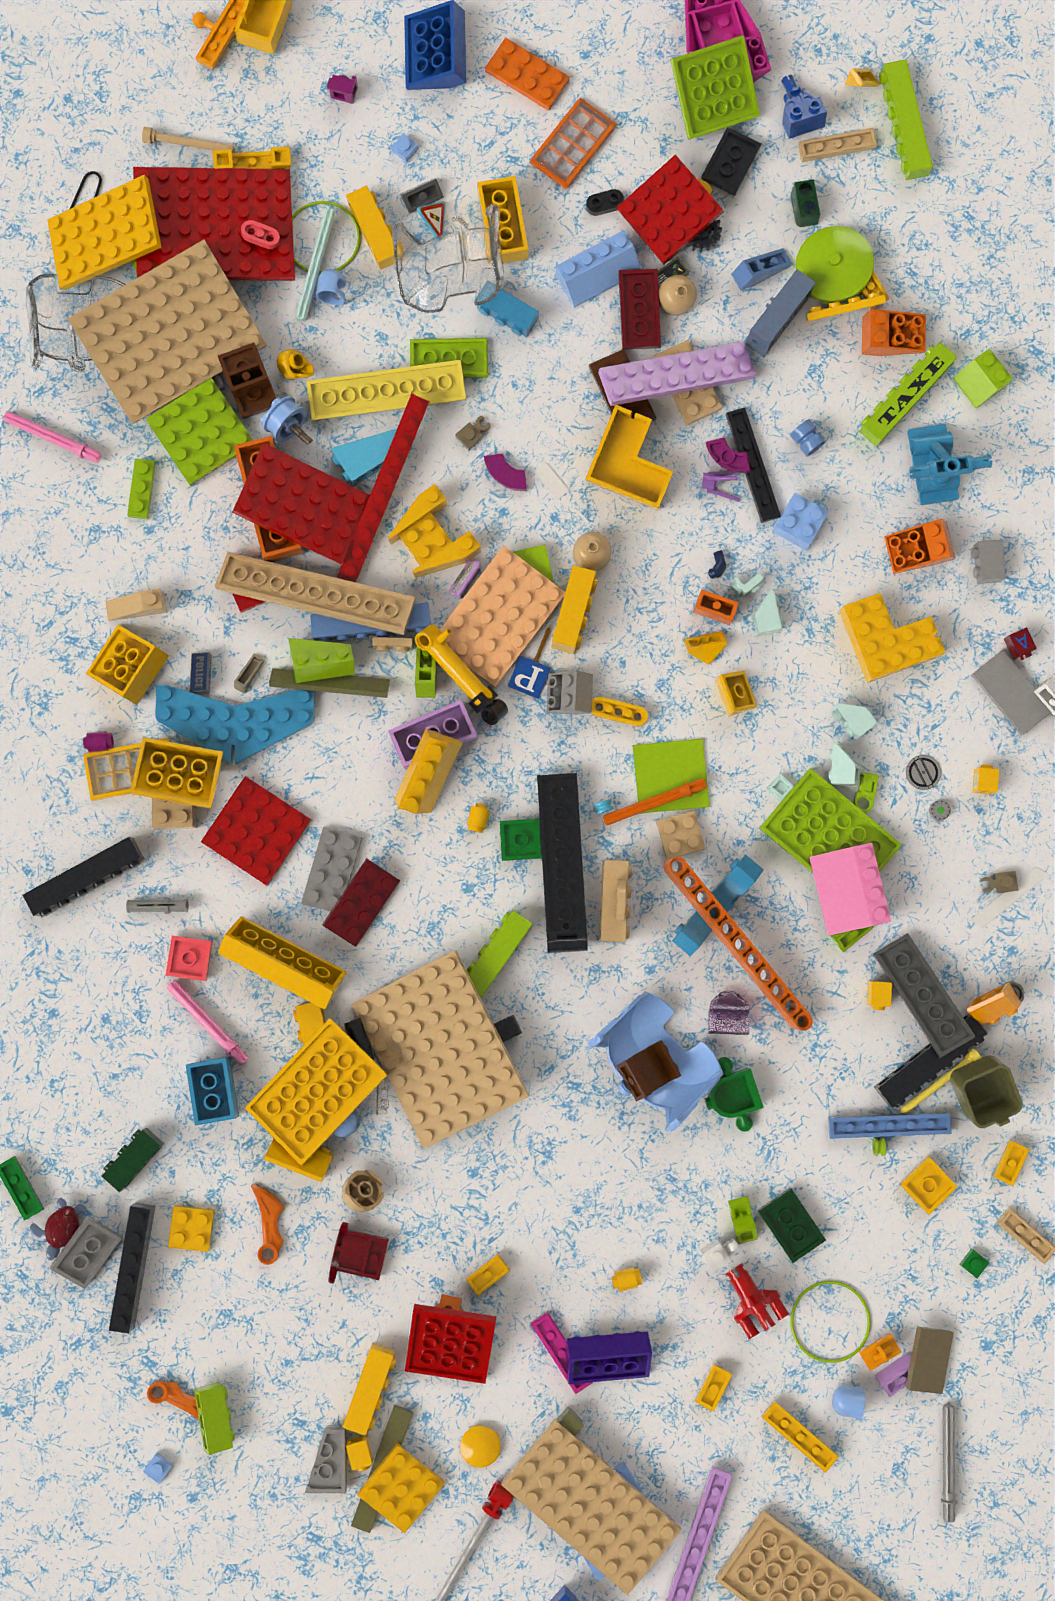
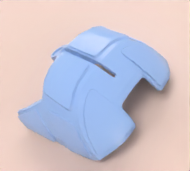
(642, 1026)

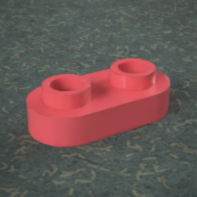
(261, 234)

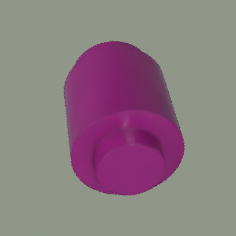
(98, 741)

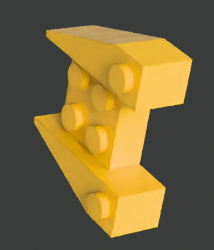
(428, 540)

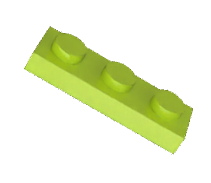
(141, 489)

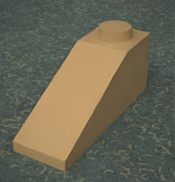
(137, 605)

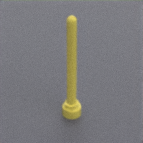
(972, 1056)

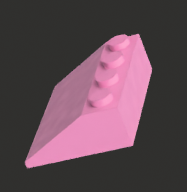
(850, 889)

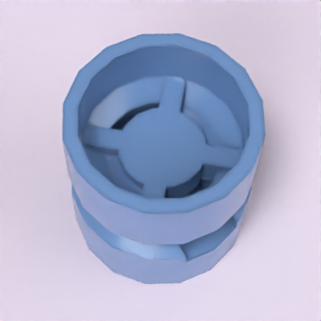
(808, 438)

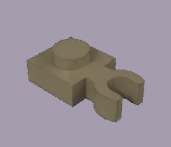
(470, 434)
(1002, 882)

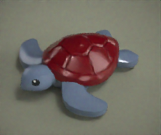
(58, 1228)

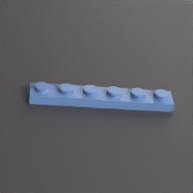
(889, 1125)

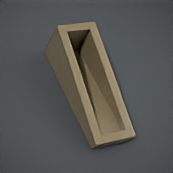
(248, 673)

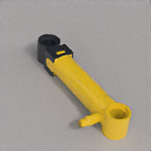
(481, 697)

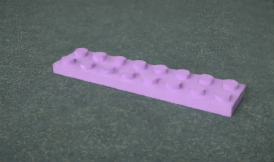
(676, 373)

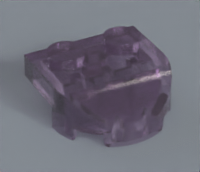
(728, 1014)

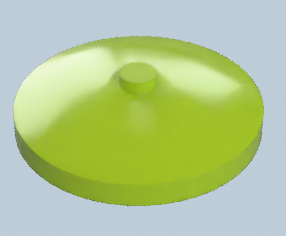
(838, 263)

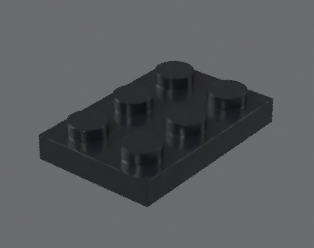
(731, 161)

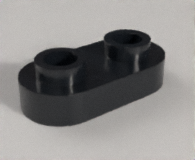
(605, 202)

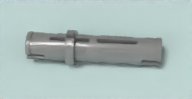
(166, 905)

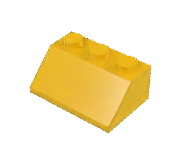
(314, 1168)

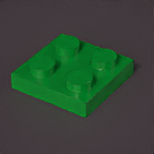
(520, 839)

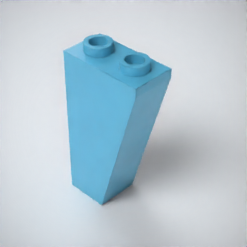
(362, 457)

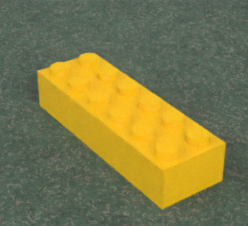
(282, 962)

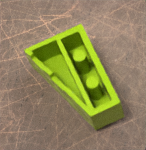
(320, 659)

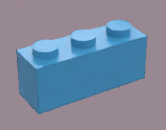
(510, 312)

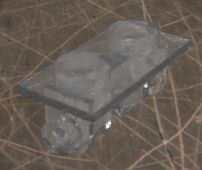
(379, 1103)

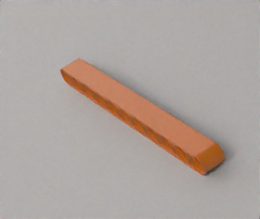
(729, 939)

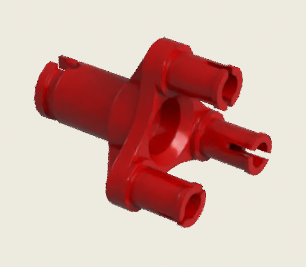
(754, 1302)

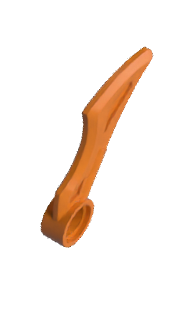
(270, 1210)
(175, 1396)

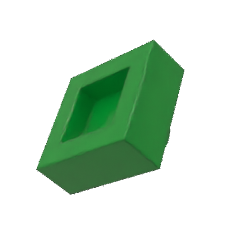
(974, 1263)

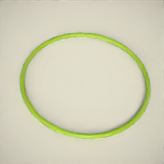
(354, 220)
(792, 1324)

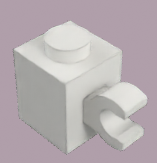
(717, 1255)

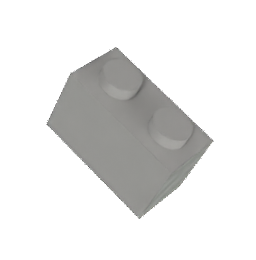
(988, 561)

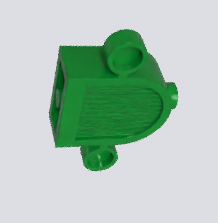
(735, 1095)

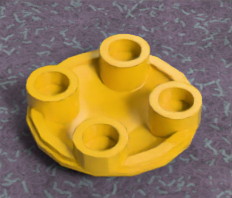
(480, 1446)

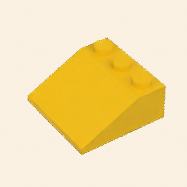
(127, 664)

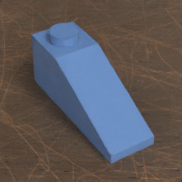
(759, 268)

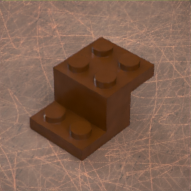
(247, 380)

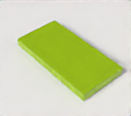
(471, 352)

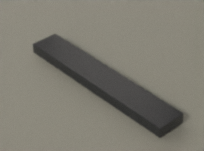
(758, 478)

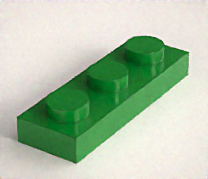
(20, 1188)

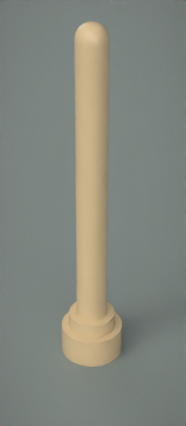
(150, 135)

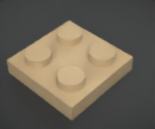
(680, 835)

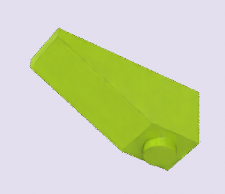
(425, 674)

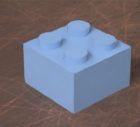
(800, 521)

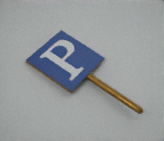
(529, 675)

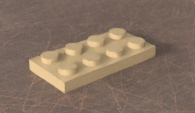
(697, 403)

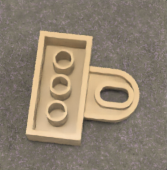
(614, 901)

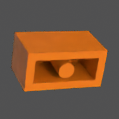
(715, 607)

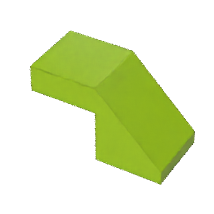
(742, 1220)

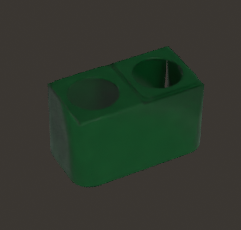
(801, 218)

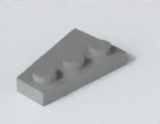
(330, 1466)

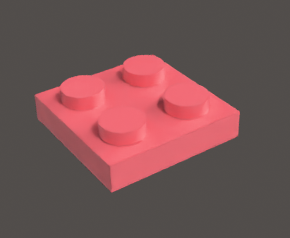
(189, 958)

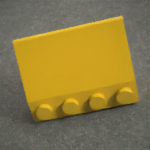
(177, 772)

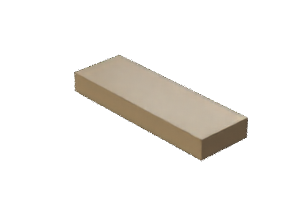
(1026, 1235)

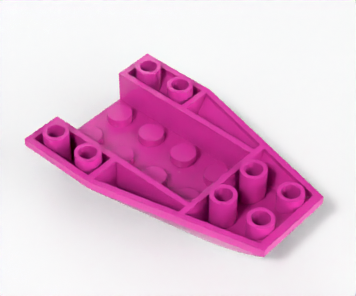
(720, 20)

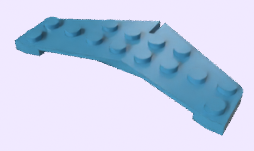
(246, 726)

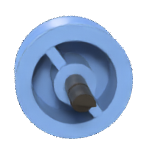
(285, 420)

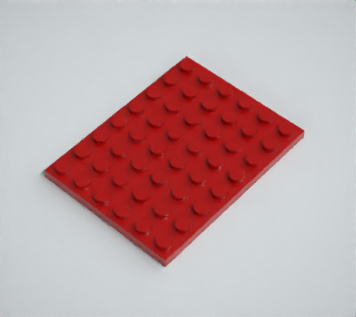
(212, 208)

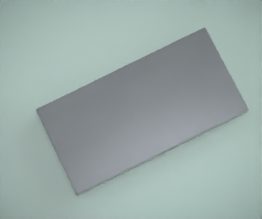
(1011, 692)

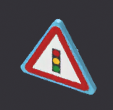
(433, 217)

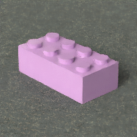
(448, 720)

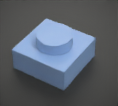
(404, 147)
(158, 1468)

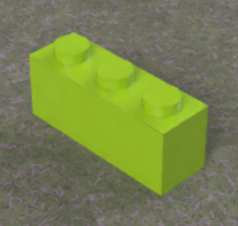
(214, 1418)

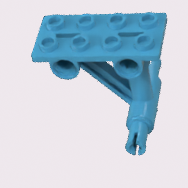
(935, 468)

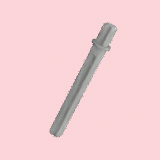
(949, 1463)

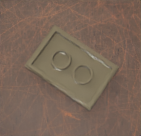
(929, 1360)

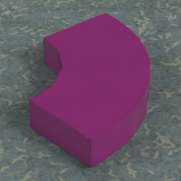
(728, 458)
(504, 473)

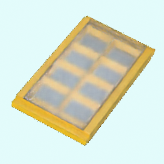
(111, 771)

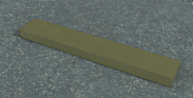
(344, 684)
(393, 1434)

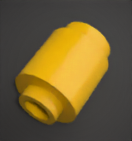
(478, 818)
(627, 1279)

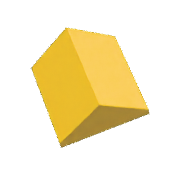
(735, 692)

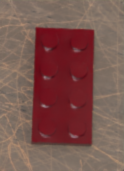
(639, 309)
(361, 902)

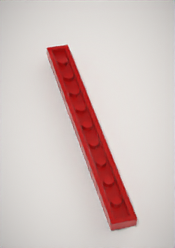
(383, 488)

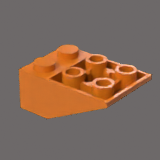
(893, 333)
(920, 546)

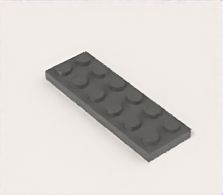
(924, 995)

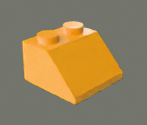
(994, 1004)

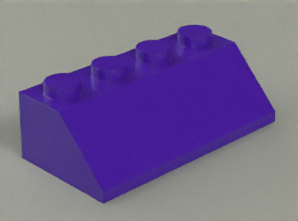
(608, 1357)

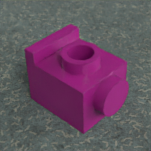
(342, 88)

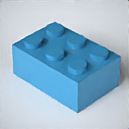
(212, 1091)

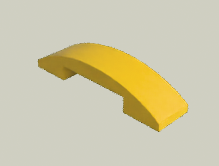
(275, 159)

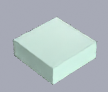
(780, 787)

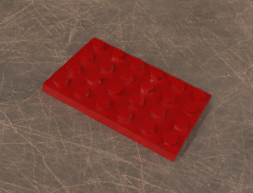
(301, 503)

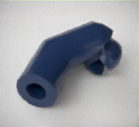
(720, 566)

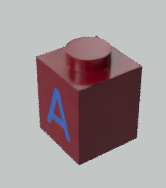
(1020, 644)

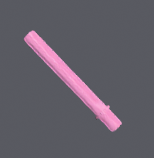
(82, 450)
(207, 1022)

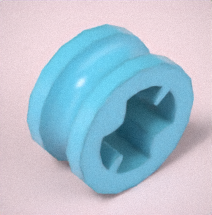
(603, 806)

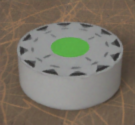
(939, 810)

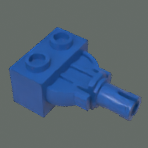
(801, 110)

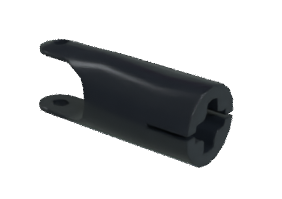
(357, 1032)

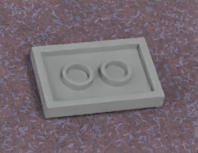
(86, 1252)

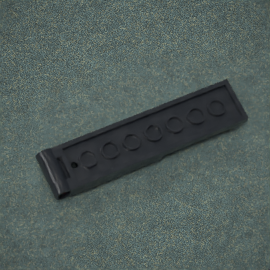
(562, 863)

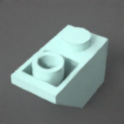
(767, 617)
(855, 719)
(844, 769)

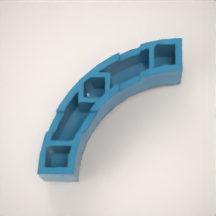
(732, 886)

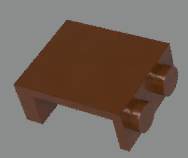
(648, 1070)

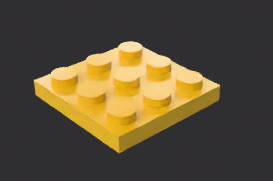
(400, 1488)

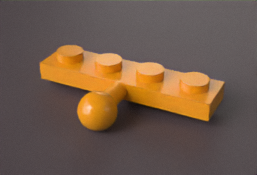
(220, 33)

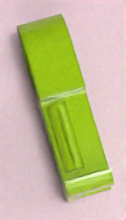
(867, 790)

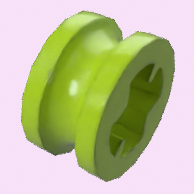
(879, 1146)

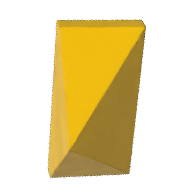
(861, 78)
(706, 646)

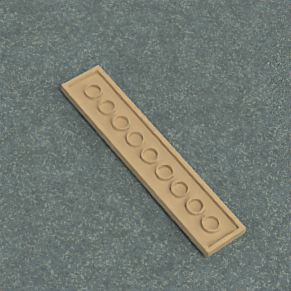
(315, 593)

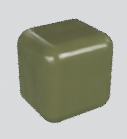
(986, 1092)

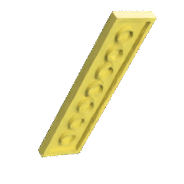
(385, 390)

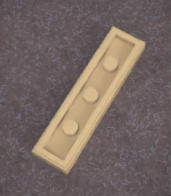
(837, 145)

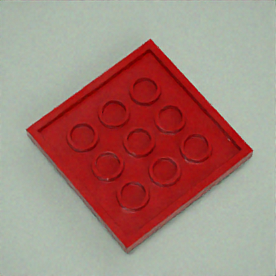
(670, 209)
(256, 830)
(450, 1343)

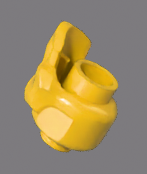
(294, 365)

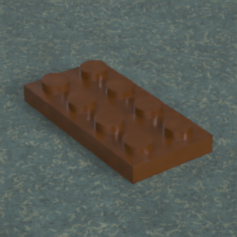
(641, 407)

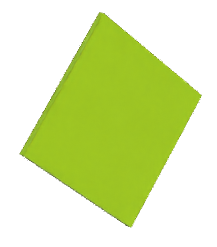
(666, 767)

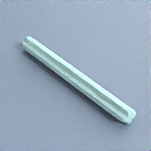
(315, 264)

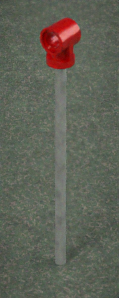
(499, 1498)

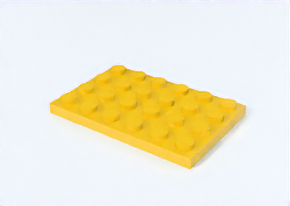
(104, 233)
(316, 1091)

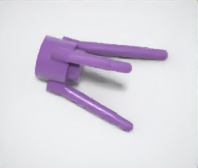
(711, 480)

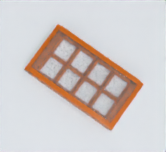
(573, 143)

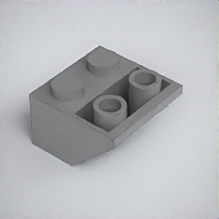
(569, 693)

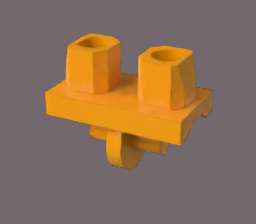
(880, 1352)

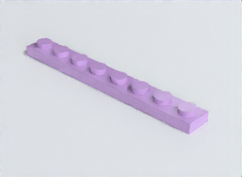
(699, 1535)

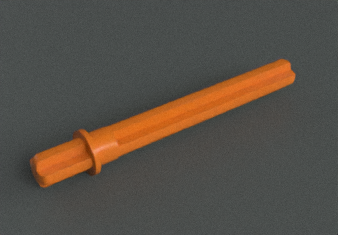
(653, 802)

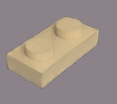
(384, 644)

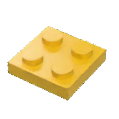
(928, 1185)
(191, 1228)

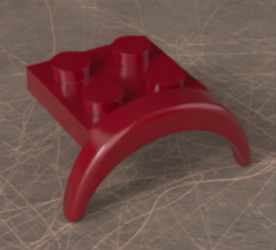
(357, 1254)

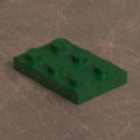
(791, 1225)

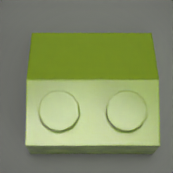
(982, 378)

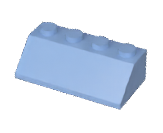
(596, 268)

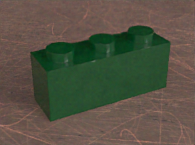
(132, 1159)

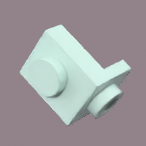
(751, 586)

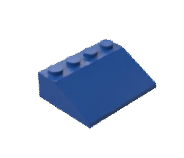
(435, 47)

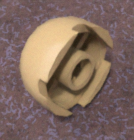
(677, 294)
(592, 551)
(362, 1191)

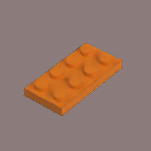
(527, 74)

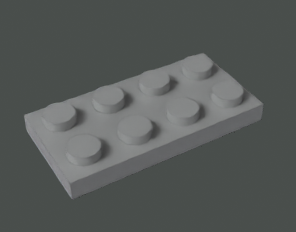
(331, 868)

